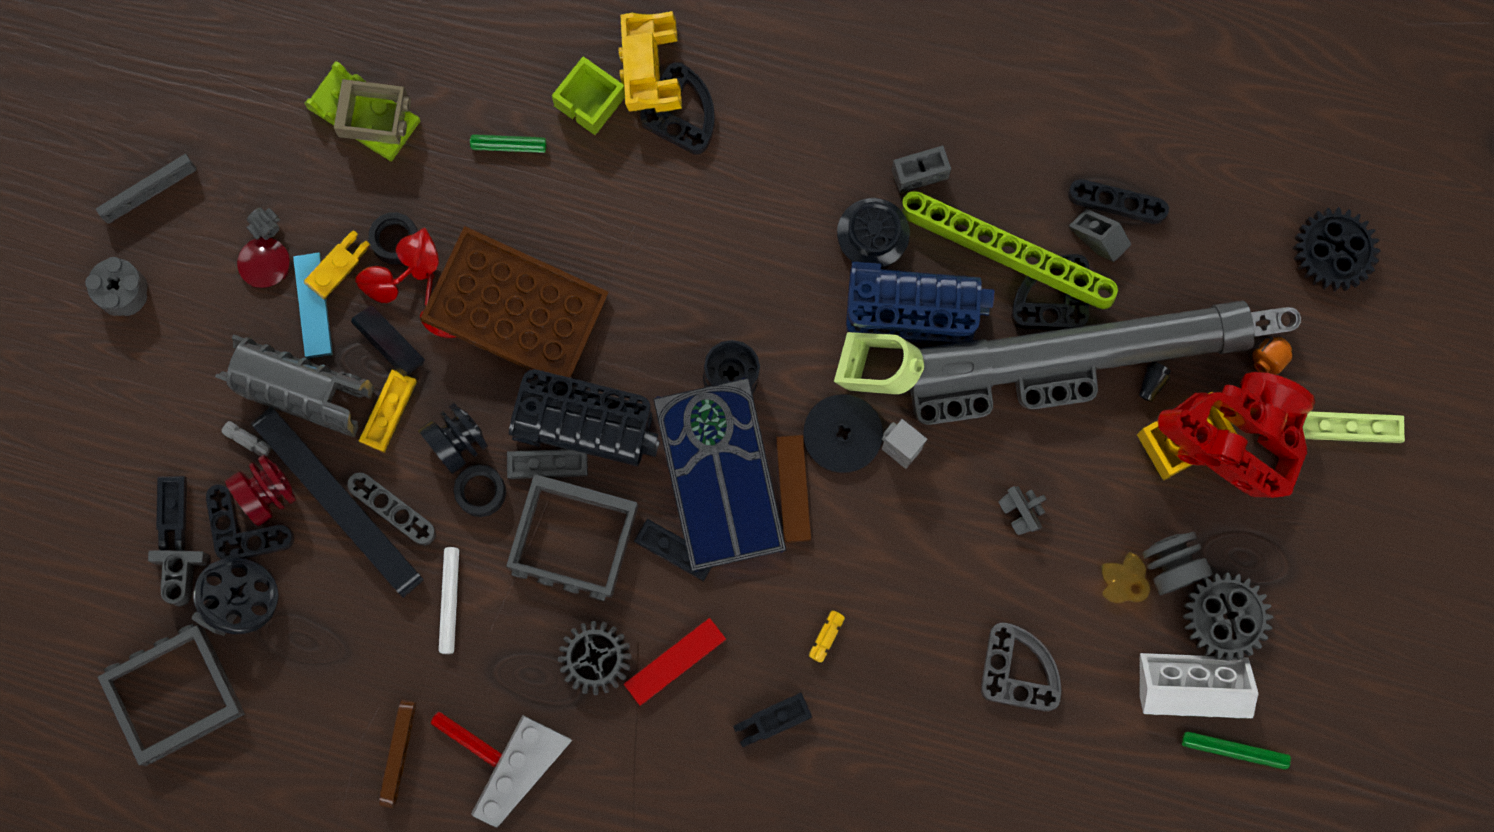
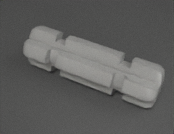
(246, 439)

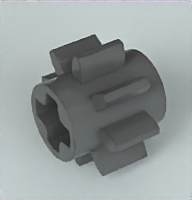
(263, 223)

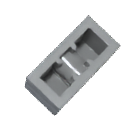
(903, 443)

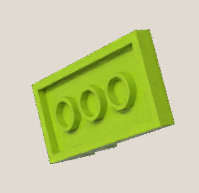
(368, 112)

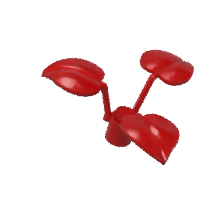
(421, 257)

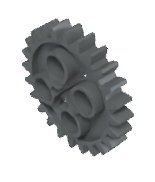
(1204, 622)

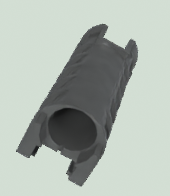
(293, 384)

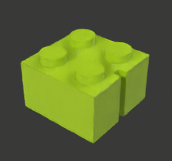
(589, 95)

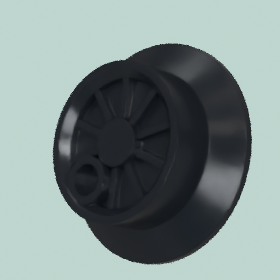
(873, 232)

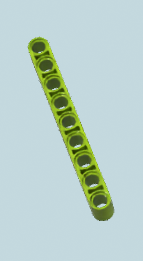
(1016, 260)

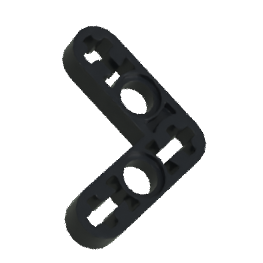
(232, 534)

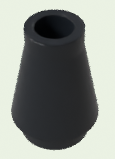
(1154, 380)

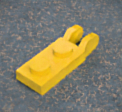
(335, 266)

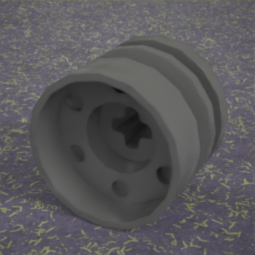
(1177, 563)

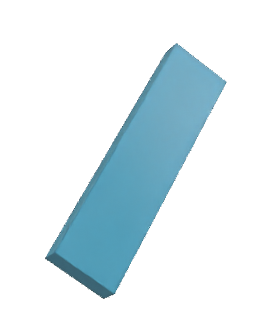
(312, 310)

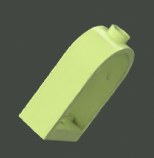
(854, 359)

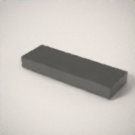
(546, 464)

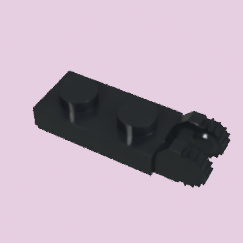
(171, 511)
(776, 719)

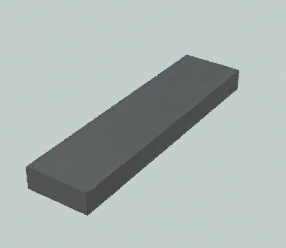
(146, 189)

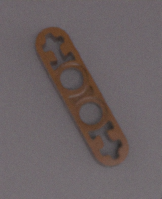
(397, 754)

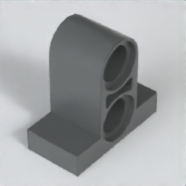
(182, 578)

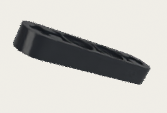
(1117, 206)

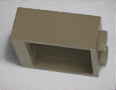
(346, 104)

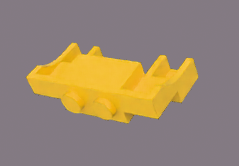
(641, 63)

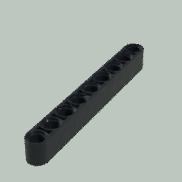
(337, 502)

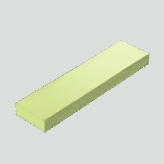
(1354, 427)

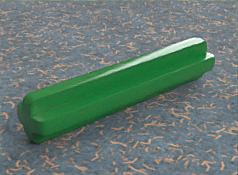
(508, 143)

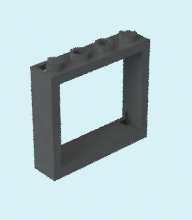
(580, 494)
(186, 736)

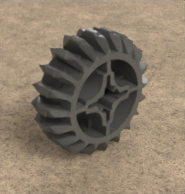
(606, 653)

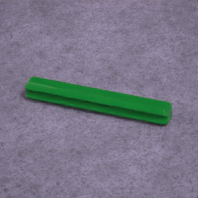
(1236, 750)

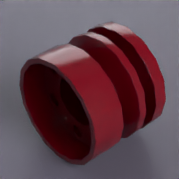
(260, 490)

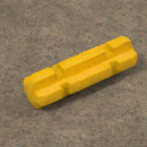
(826, 636)

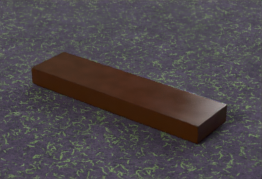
(793, 489)

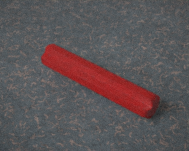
(466, 738)

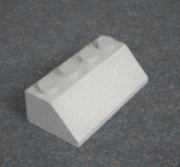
(1197, 686)

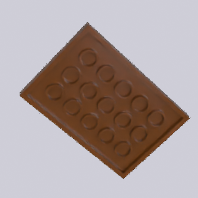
(513, 305)

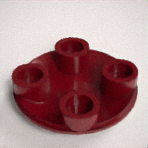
(263, 262)

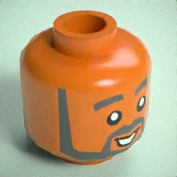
(1272, 355)

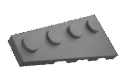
(519, 768)

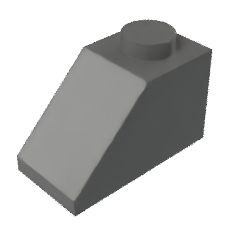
(1101, 234)

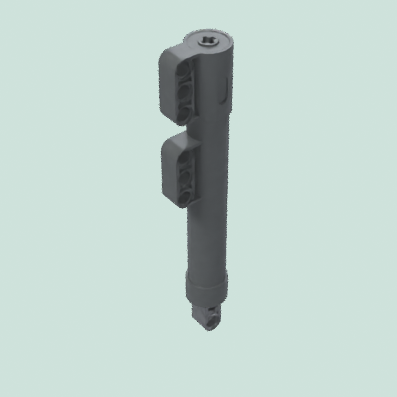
(1073, 355)

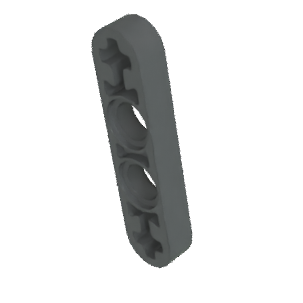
(393, 506)

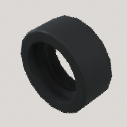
(379, 225)
(465, 476)

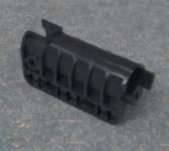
(583, 425)

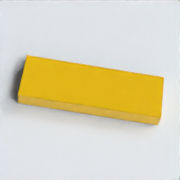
(387, 411)

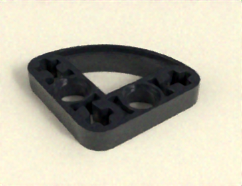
(665, 118)
(1062, 311)

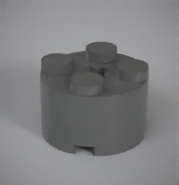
(103, 283)

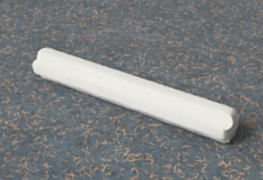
(449, 600)

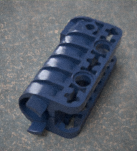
(917, 301)

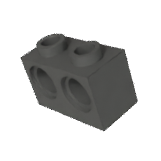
(921, 169)

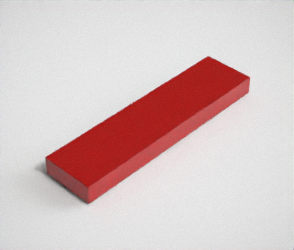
(675, 661)

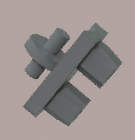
(1016, 499)

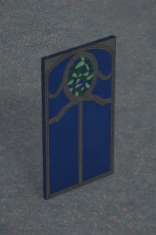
(719, 474)

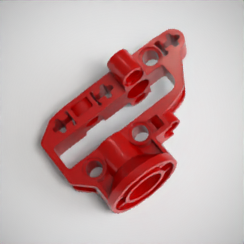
(1262, 406)

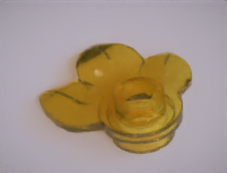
(1123, 577)

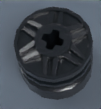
(732, 358)
(453, 437)

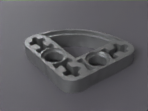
(1007, 685)

